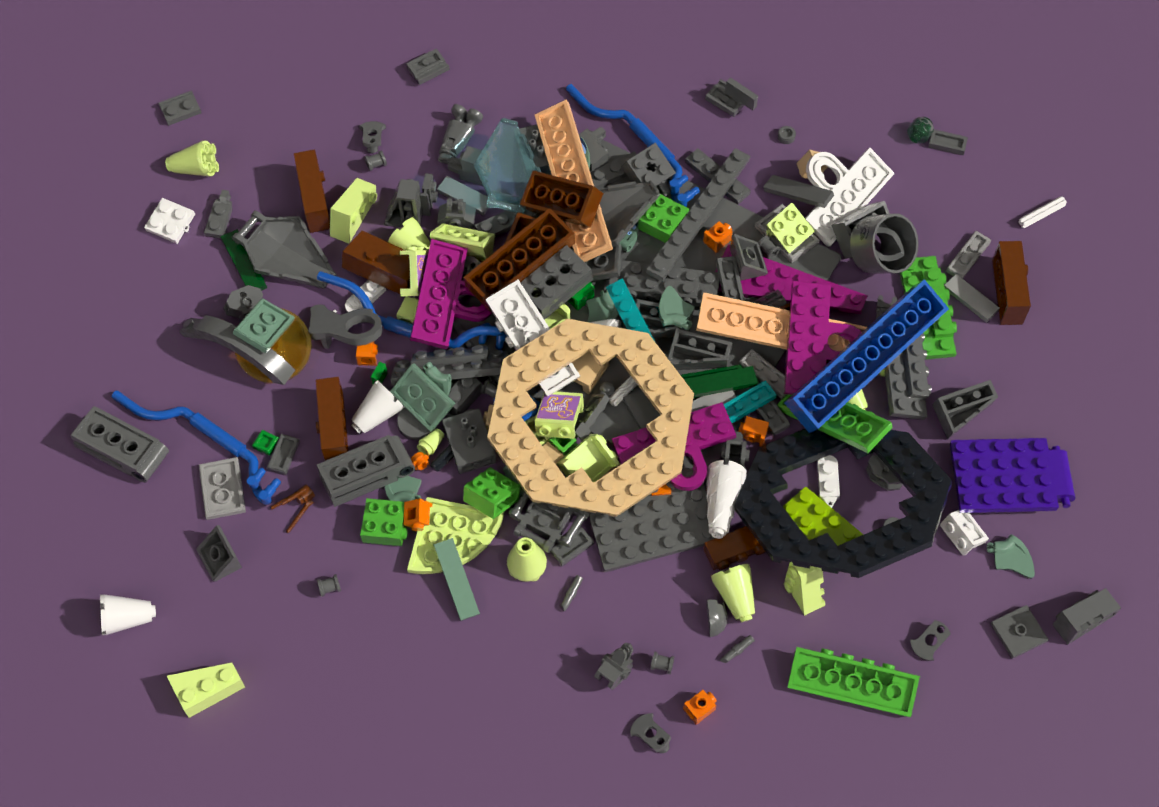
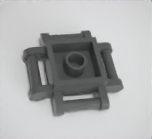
(546, 522)

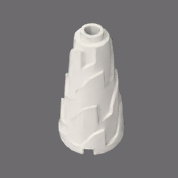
(722, 491)

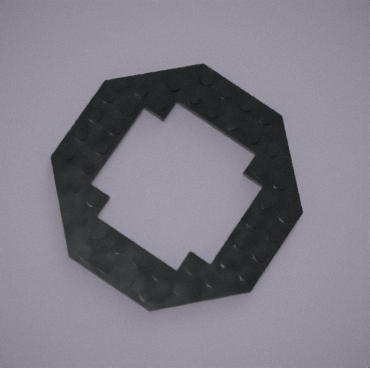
(861, 555)

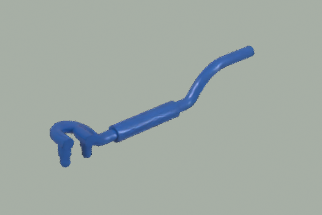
(648, 139)
(404, 328)
(216, 434)

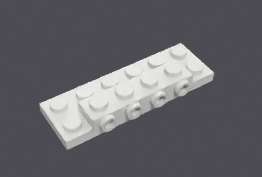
(523, 324)

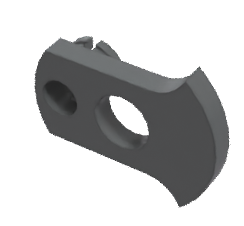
(372, 142)
(922, 649)
(645, 723)

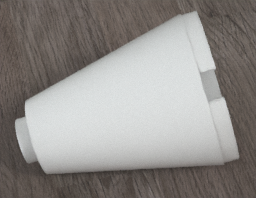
(375, 408)
(124, 613)

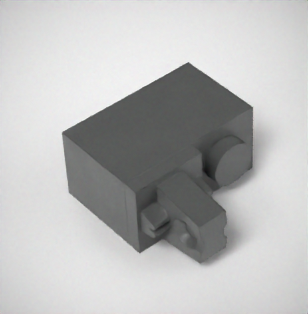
(598, 153)
(465, 165)

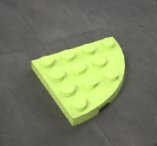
(465, 524)

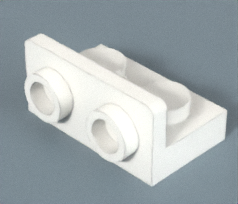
(963, 531)

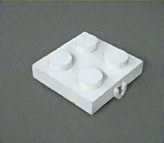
(169, 220)

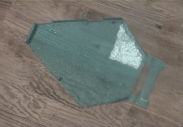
(506, 166)

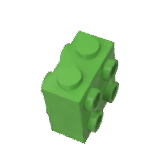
(662, 218)
(491, 493)
(383, 522)

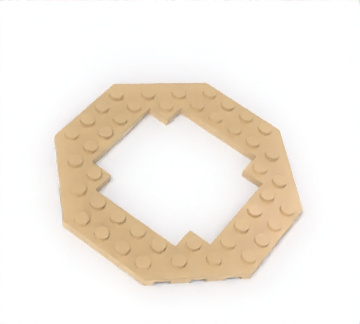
(633, 478)

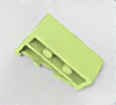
(205, 686)

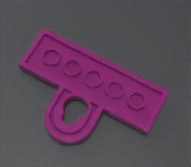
(440, 294)
(810, 332)
(706, 429)

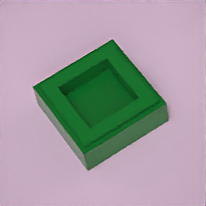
(379, 373)
(265, 442)

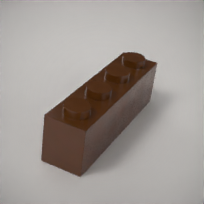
(732, 548)

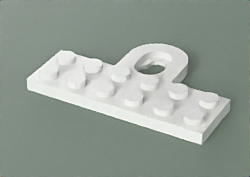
(851, 192)

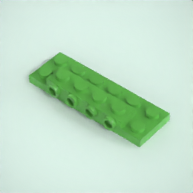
(939, 336)
(851, 425)
(853, 680)

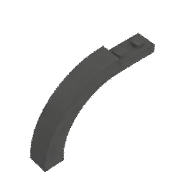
(221, 332)

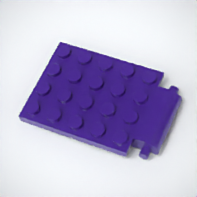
(1010, 475)

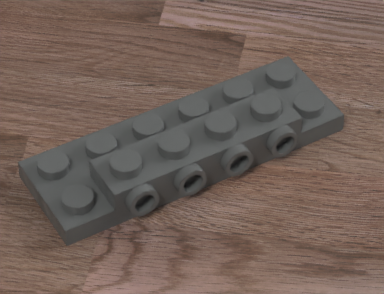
(686, 282)
(456, 362)
(908, 381)

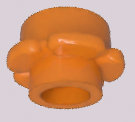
(420, 460)

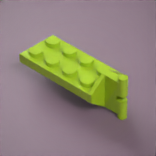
(817, 518)

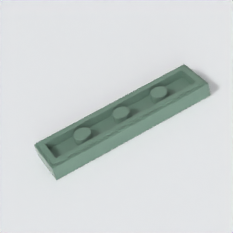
(456, 579)

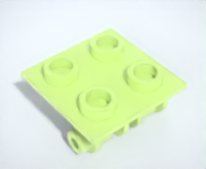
(789, 228)

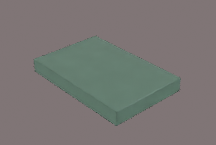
(263, 325)
(422, 397)

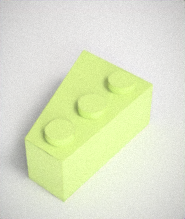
(351, 209)
(805, 587)

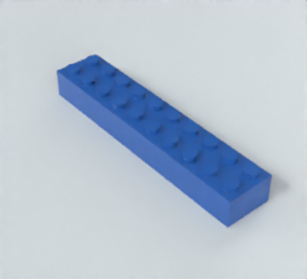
(866, 356)

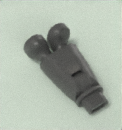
(458, 132)

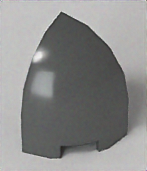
(716, 616)

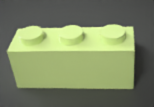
(479, 243)

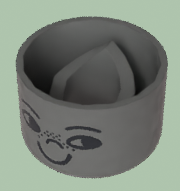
(897, 241)

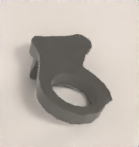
(328, 324)

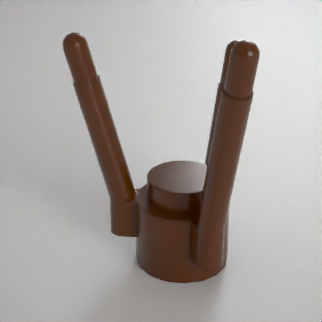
(302, 496)

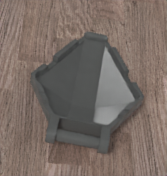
(624, 206)
(284, 249)

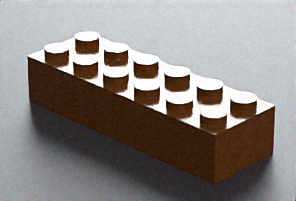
(519, 256)

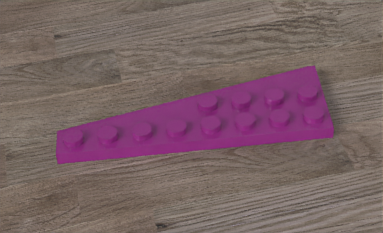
(781, 278)

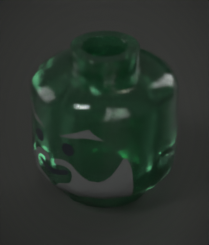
(920, 130)

